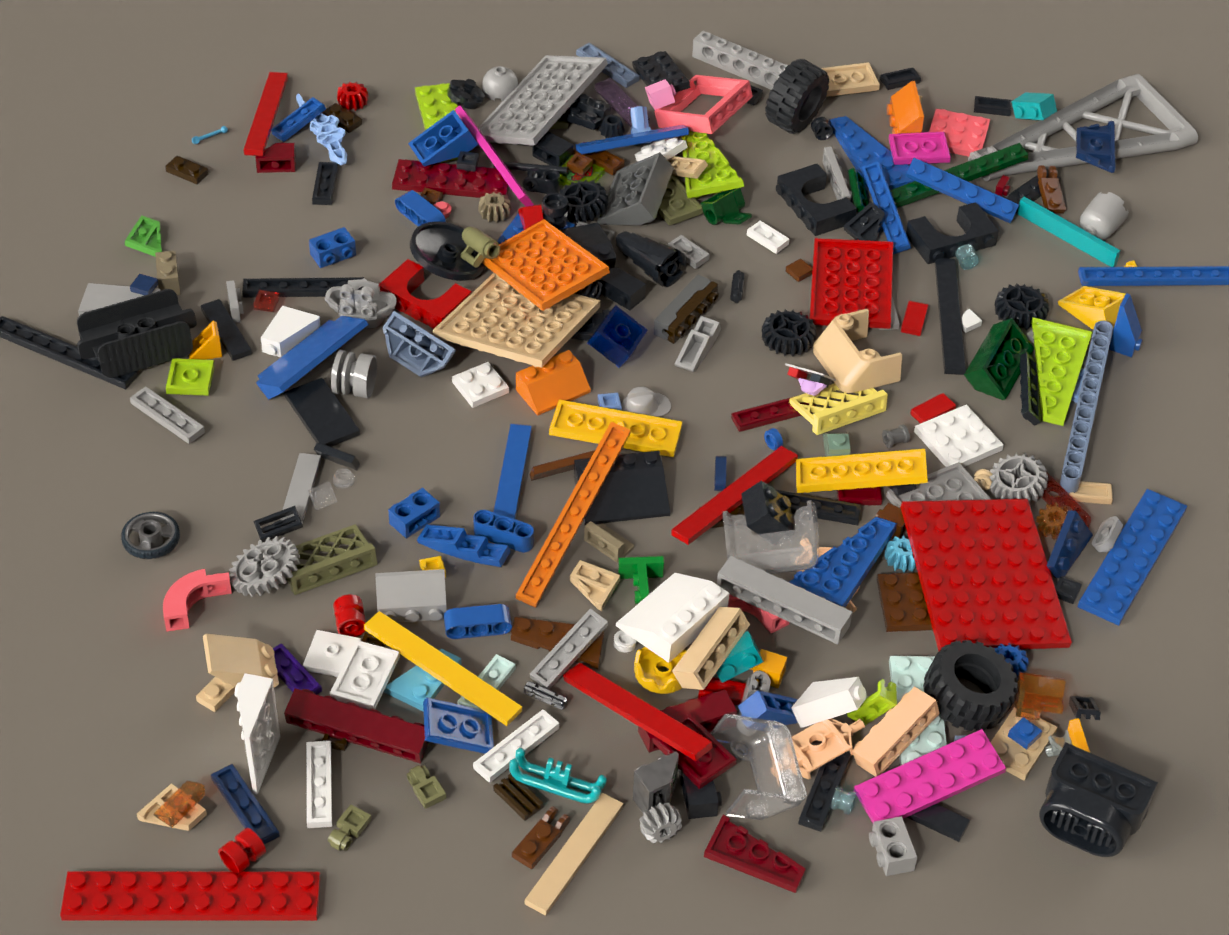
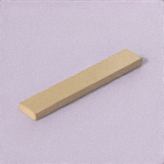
(573, 854)

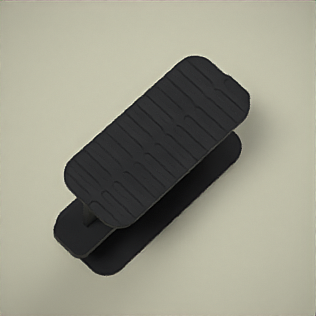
(136, 333)

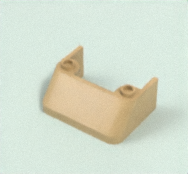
(849, 366)

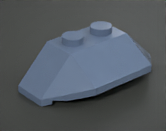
(414, 346)

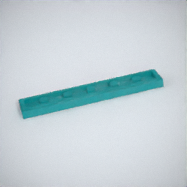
(1068, 232)

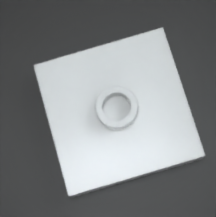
(328, 653)

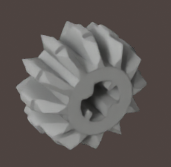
(660, 822)

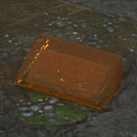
(180, 803)

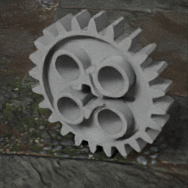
(264, 566)

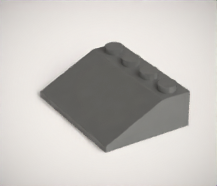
(637, 192)

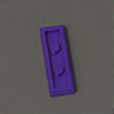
(292, 672)

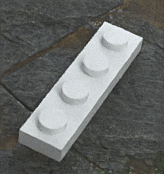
(526, 737)
(319, 784)

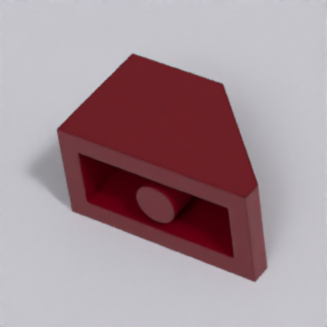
(277, 158)

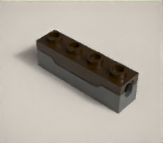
(686, 309)

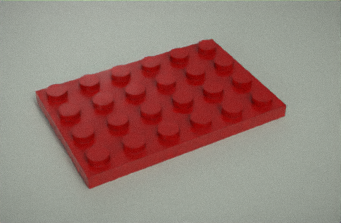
(851, 279)

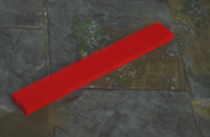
(265, 114)
(731, 496)
(638, 711)

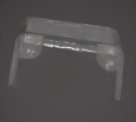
(773, 764)

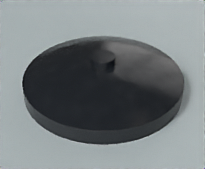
(439, 250)

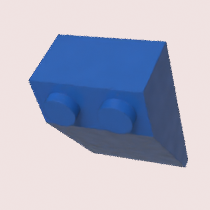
(443, 140)

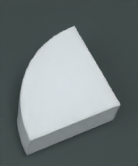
(970, 321)

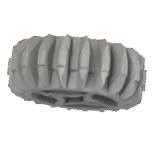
(1017, 476)

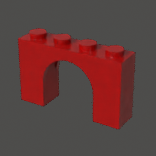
(430, 312)

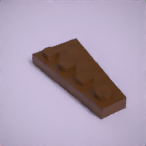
(548, 634)

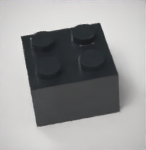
(767, 509)

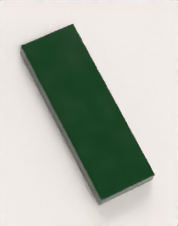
(858, 189)

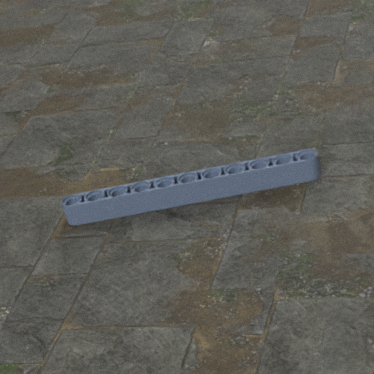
(1086, 407)

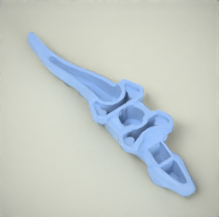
(328, 134)

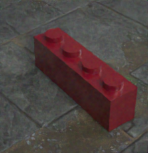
(706, 710)

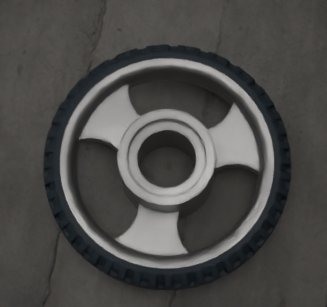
(151, 535)

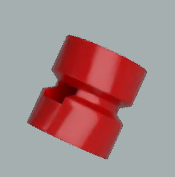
(349, 615)
(239, 853)

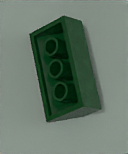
(998, 360)

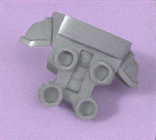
(362, 304)

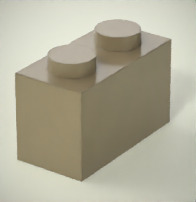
(167, 271)

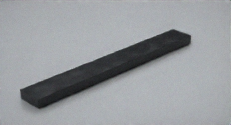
(950, 317)
(58, 350)

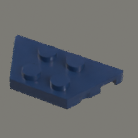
(1097, 145)

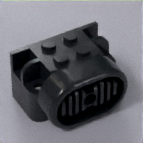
(1094, 802)

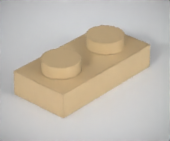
(215, 694)

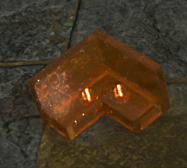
(1038, 694)

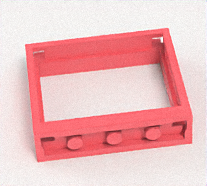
(735, 93)

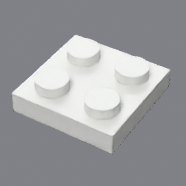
(667, 147)
(480, 384)

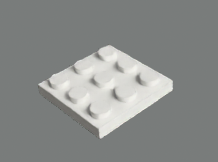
(958, 437)

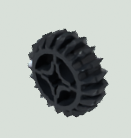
(585, 200)
(1021, 305)
(788, 332)

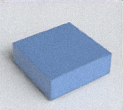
(610, 401)

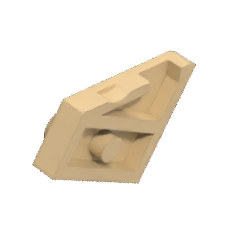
(192, 818)

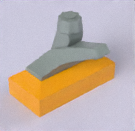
(1073, 736)

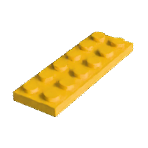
(590, 423)
(861, 471)

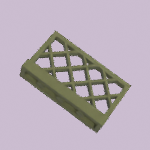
(329, 567)

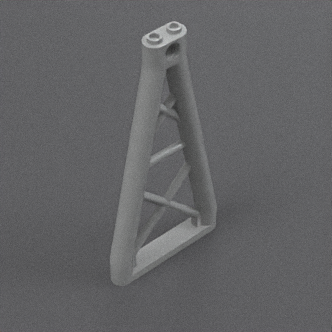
(1178, 136)

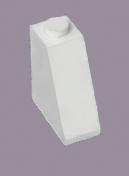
(288, 330)
(828, 700)

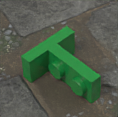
(640, 570)

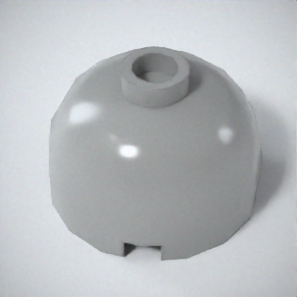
(499, 82)

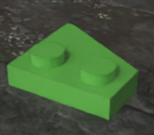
(145, 236)

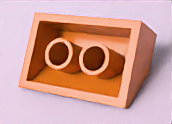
(906, 110)
(557, 380)

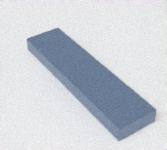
(614, 68)

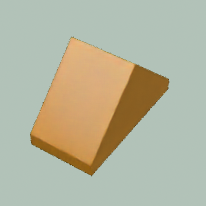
(207, 344)

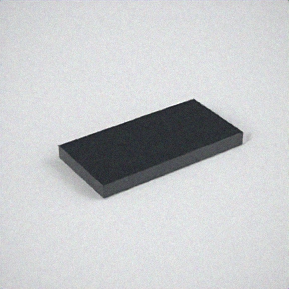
(322, 413)

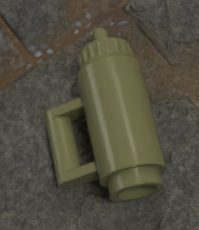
(481, 243)

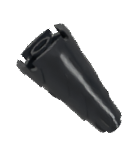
(656, 259)

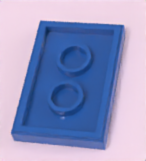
(457, 726)

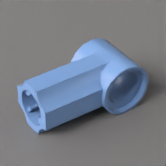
(639, 120)

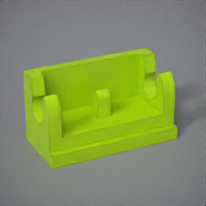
(876, 704)

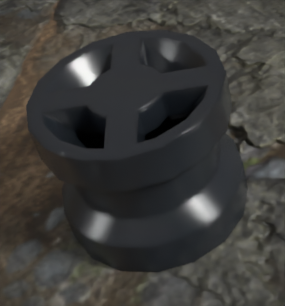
(821, 128)

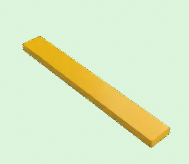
(443, 668)

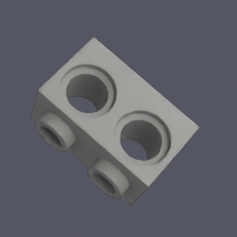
(896, 845)

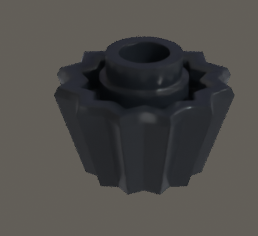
(612, 126)

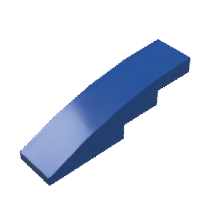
(458, 544)

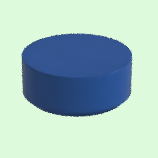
(773, 439)

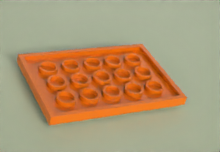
(545, 265)

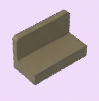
(607, 541)

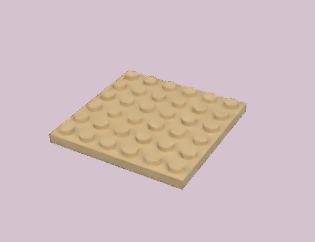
(513, 327)

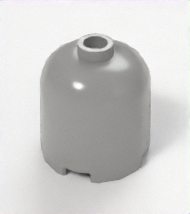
(1103, 215)

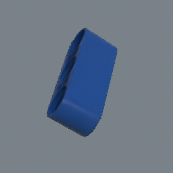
(418, 209)
(504, 530)
(477, 621)

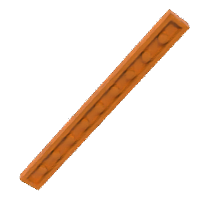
(572, 515)

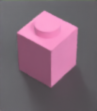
(660, 94)

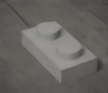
(694, 255)
(234, 295)

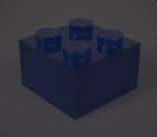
(617, 336)

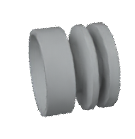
(352, 373)

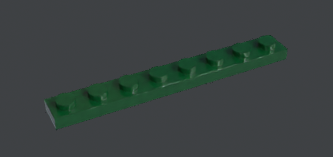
(967, 171)

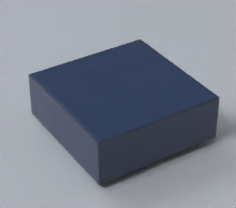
(144, 284)

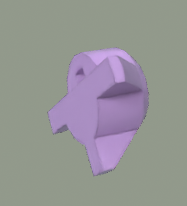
(811, 387)

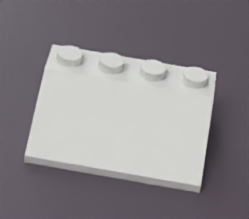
(674, 614)
(258, 724)

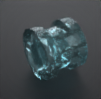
(967, 257)
(843, 800)

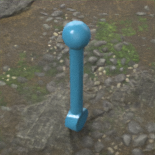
(195, 140)

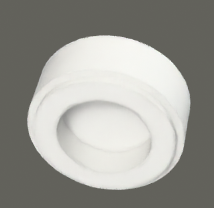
(624, 642)

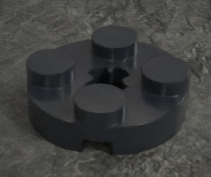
(465, 93)

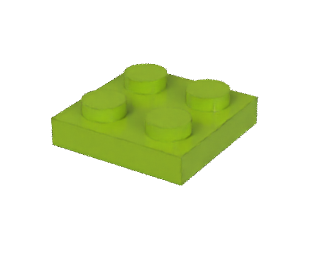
(190, 377)

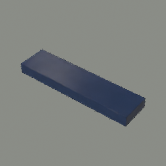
(244, 803)

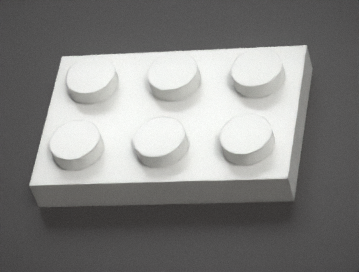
(365, 675)

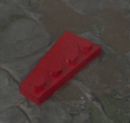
(743, 852)

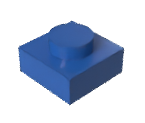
(1025, 733)

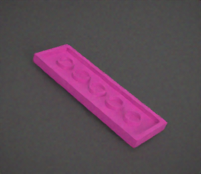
(930, 778)

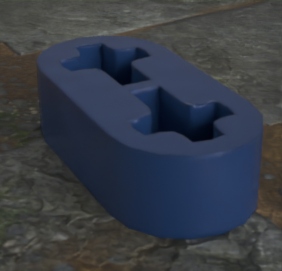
(720, 473)

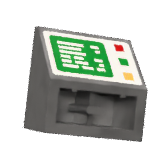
(655, 782)

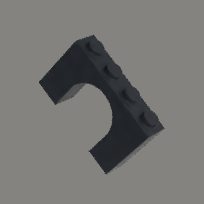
(816, 216)
(933, 245)

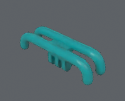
(555, 779)

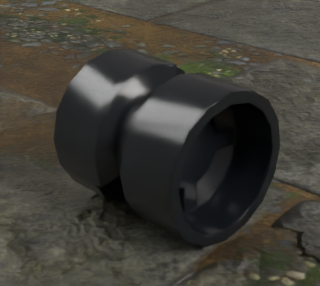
(555, 209)

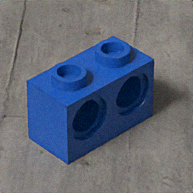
(332, 247)
(414, 512)

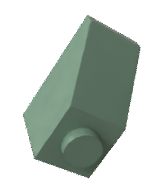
(836, 444)

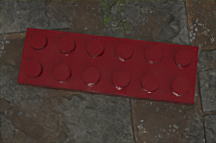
(448, 179)

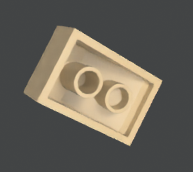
(234, 656)

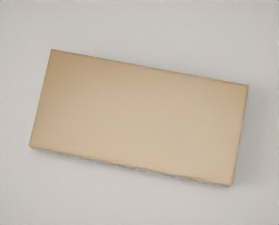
(1093, 493)

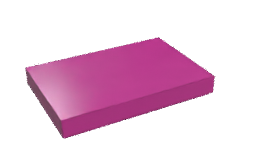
(926, 146)

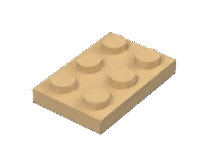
(851, 79)
(1015, 757)

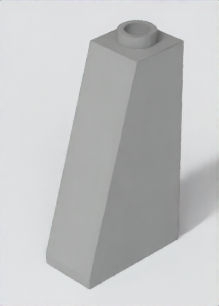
(104, 295)

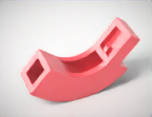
(187, 592)

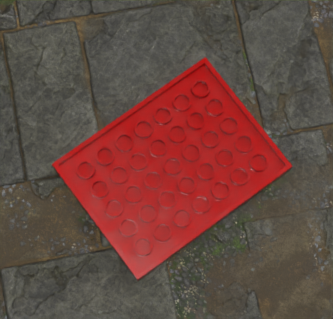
(985, 573)

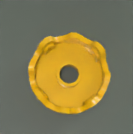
(650, 677)

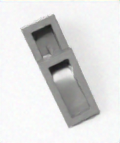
(698, 344)

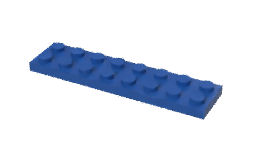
(1132, 557)

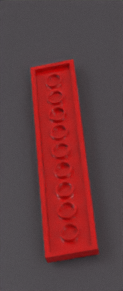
(190, 896)

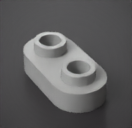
(1107, 534)

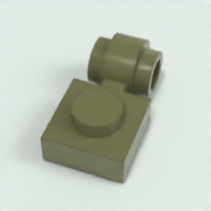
(426, 789)
(351, 822)

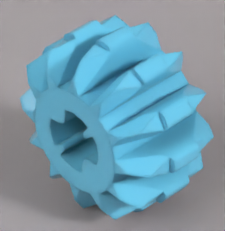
(899, 554)

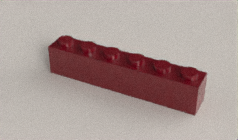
(356, 724)

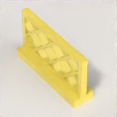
(842, 412)

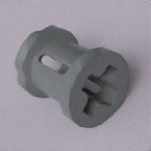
(896, 436)

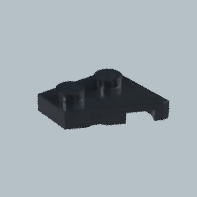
(866, 223)

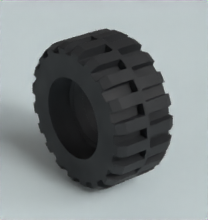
(797, 96)
(983, 668)

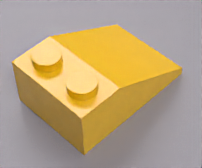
(1093, 305)

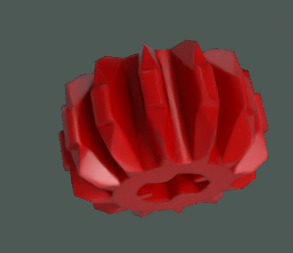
(352, 96)

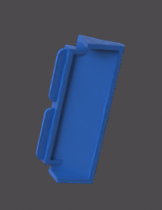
(308, 354)

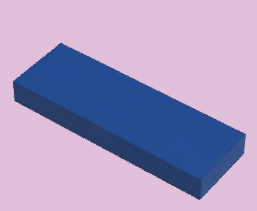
(298, 119)

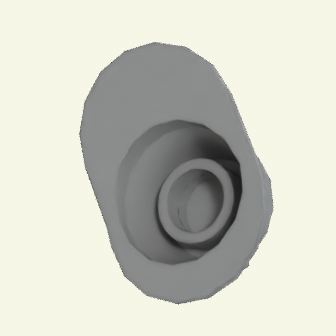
(646, 402)

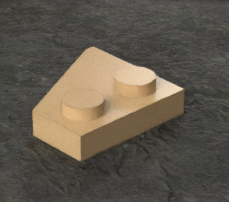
(594, 583)

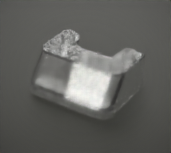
(777, 550)

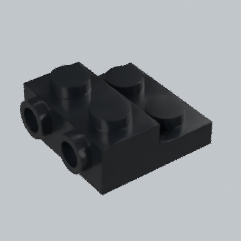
(587, 112)

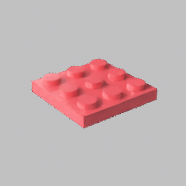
(962, 131)

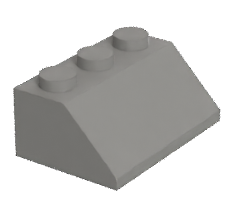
(412, 595)

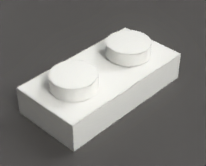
(768, 237)

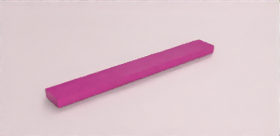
(494, 157)

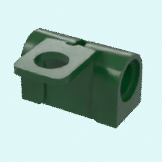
(725, 207)

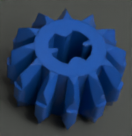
(1015, 657)

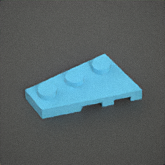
(417, 685)

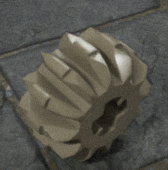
(494, 207)

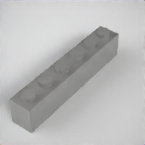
(784, 599)

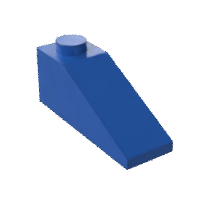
(1126, 329)
(769, 707)

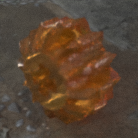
(1049, 515)

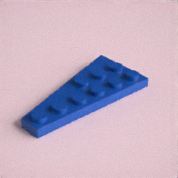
(865, 150)
(845, 567)

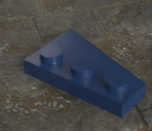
(1069, 544)

